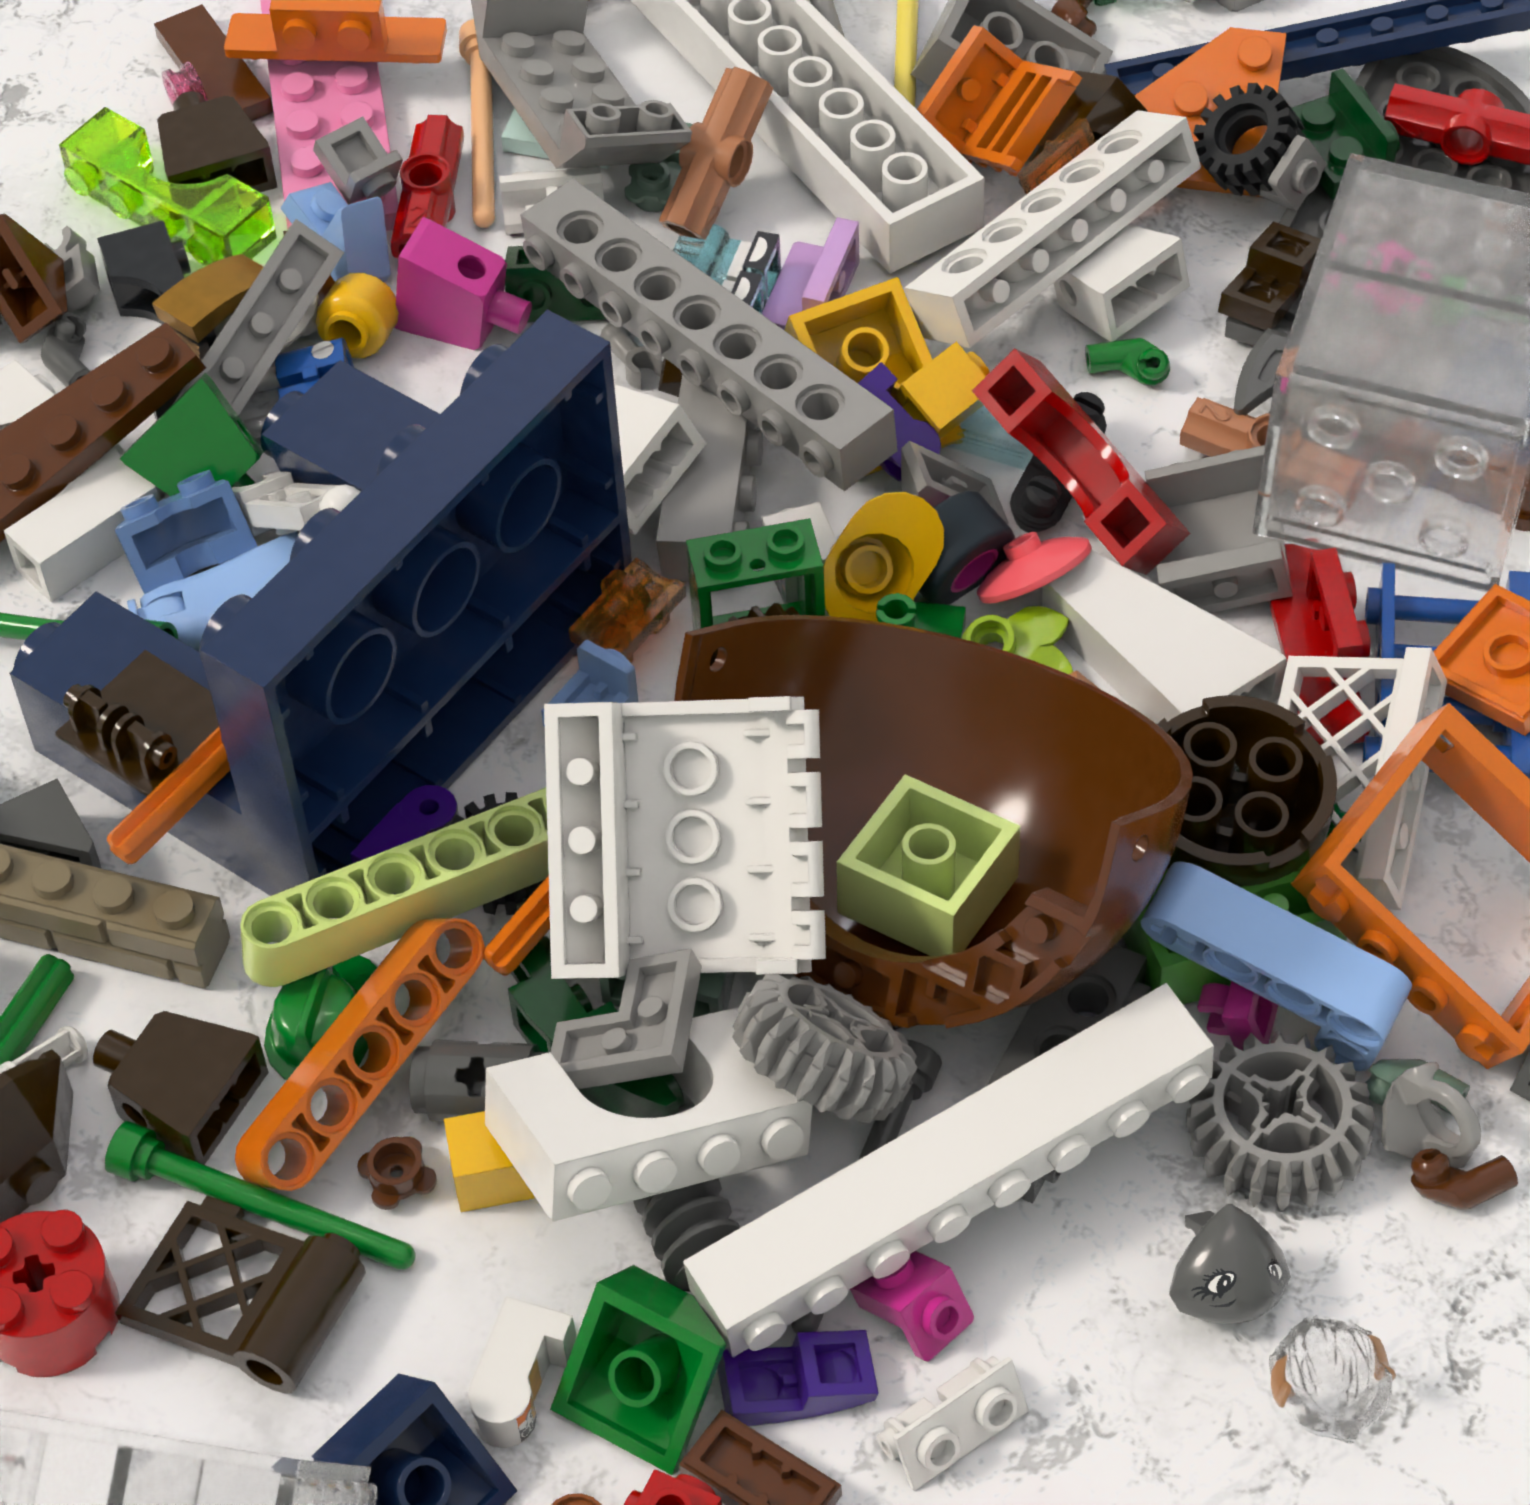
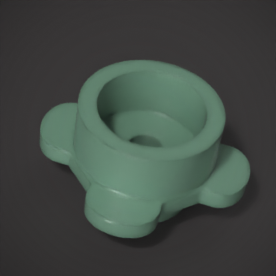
(651, 184)

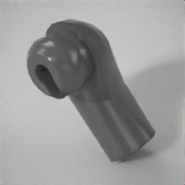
(63, 348)

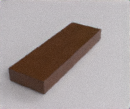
(198, 39)

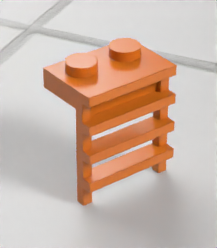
(995, 102)

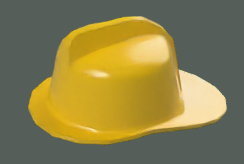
(882, 552)

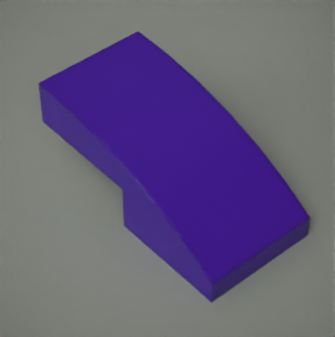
(798, 1382)

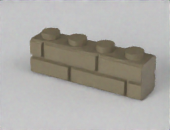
(111, 917)

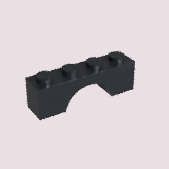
(140, 269)

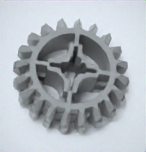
(824, 1047)
(1294, 1151)

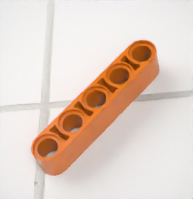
(332, 1063)

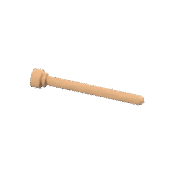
(481, 128)

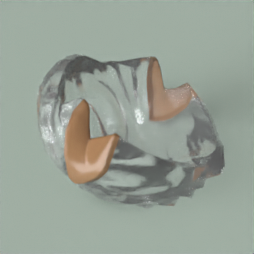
(1331, 1378)

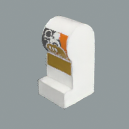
(513, 1368)

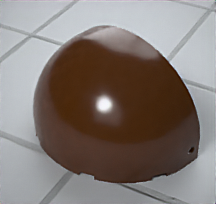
(1059, 757)

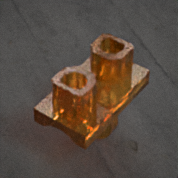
(629, 609)

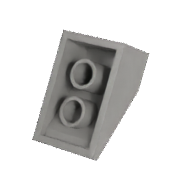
(1021, 26)

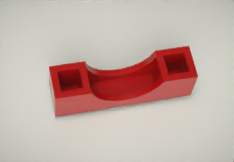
(1066, 440)

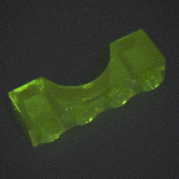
(212, 218)

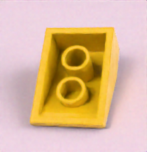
(866, 330)

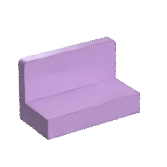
(815, 273)

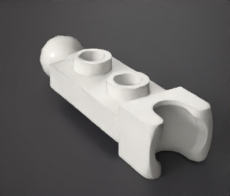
(288, 505)

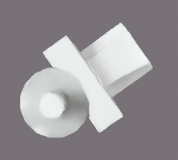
(527, 188)

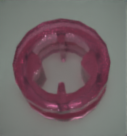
(182, 81)

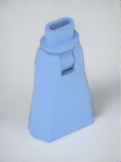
(194, 600)

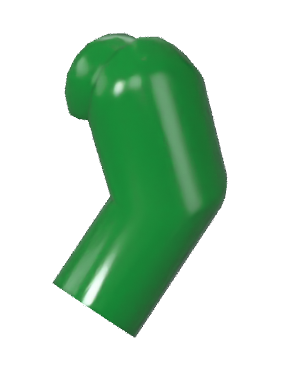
(1132, 357)

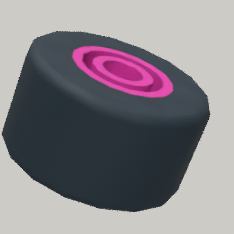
(971, 547)

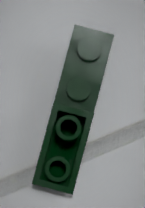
(542, 1002)

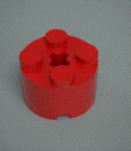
(53, 1293)

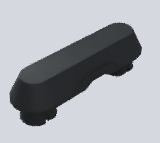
(1039, 495)

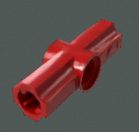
(1465, 126)
(428, 178)

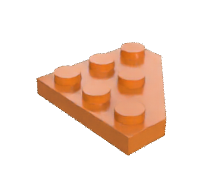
(1227, 61)

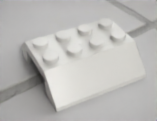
(683, 835)

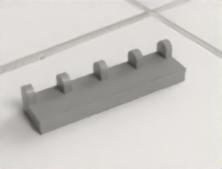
(268, 313)

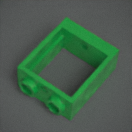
(730, 562)

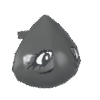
(1229, 1268)

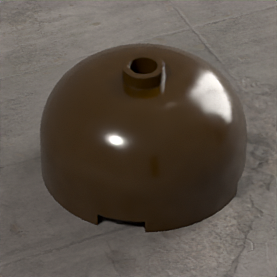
(1271, 812)

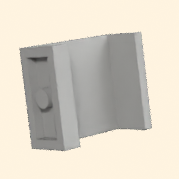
(1221, 559)

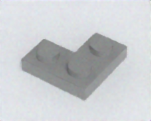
(645, 1035)

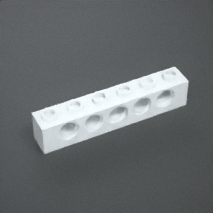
(1052, 228)

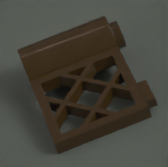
(290, 1304)

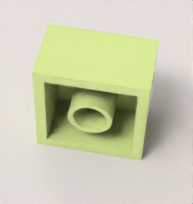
(928, 868)

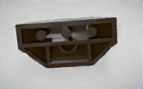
(33, 1131)

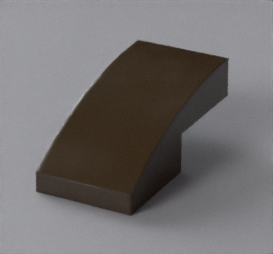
(1272, 277)

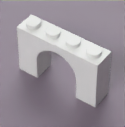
(75, 529)
(594, 1159)

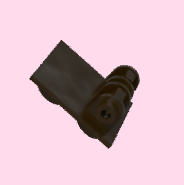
(139, 721)

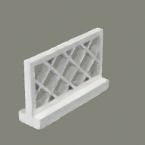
(1416, 693)

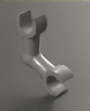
(631, 354)

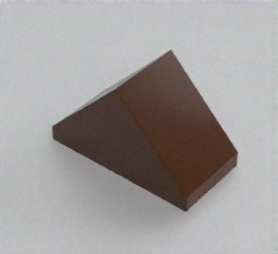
(29, 281)

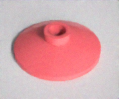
(1032, 565)

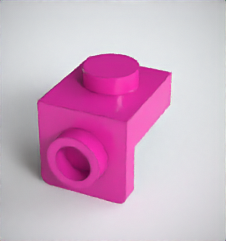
(919, 1300)

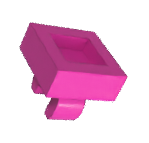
(1237, 1012)

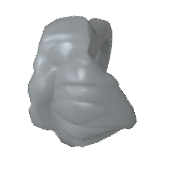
(1415, 1125)

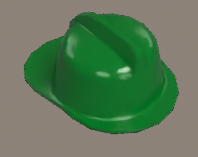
(308, 1009)

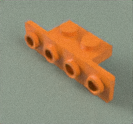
(334, 33)

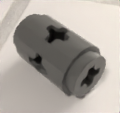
(448, 1069)

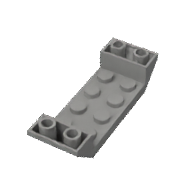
(568, 89)

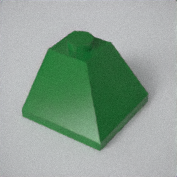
(641, 1367)

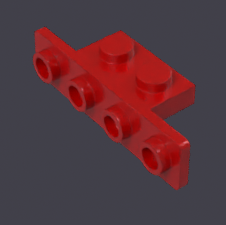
(1321, 623)

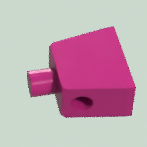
(454, 289)

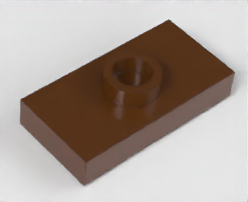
(754, 1470)

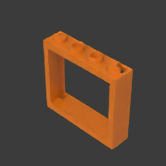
(1502, 799)

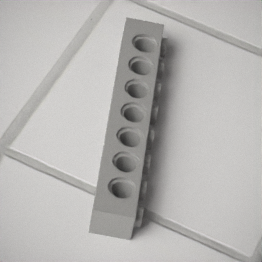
(710, 335)

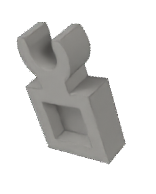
(79, 270)

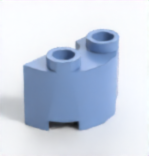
(183, 531)

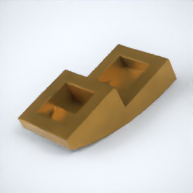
(207, 296)

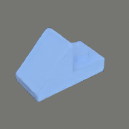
(353, 228)

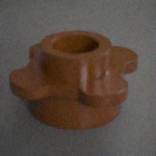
(393, 1155)

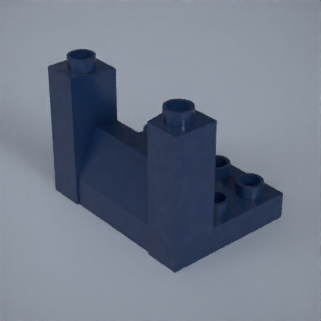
(398, 621)

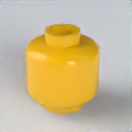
(359, 311)

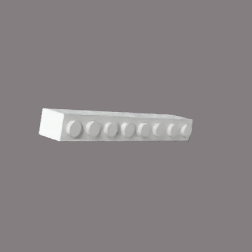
(950, 1170)

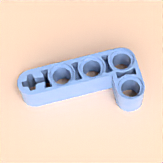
(1280, 959)

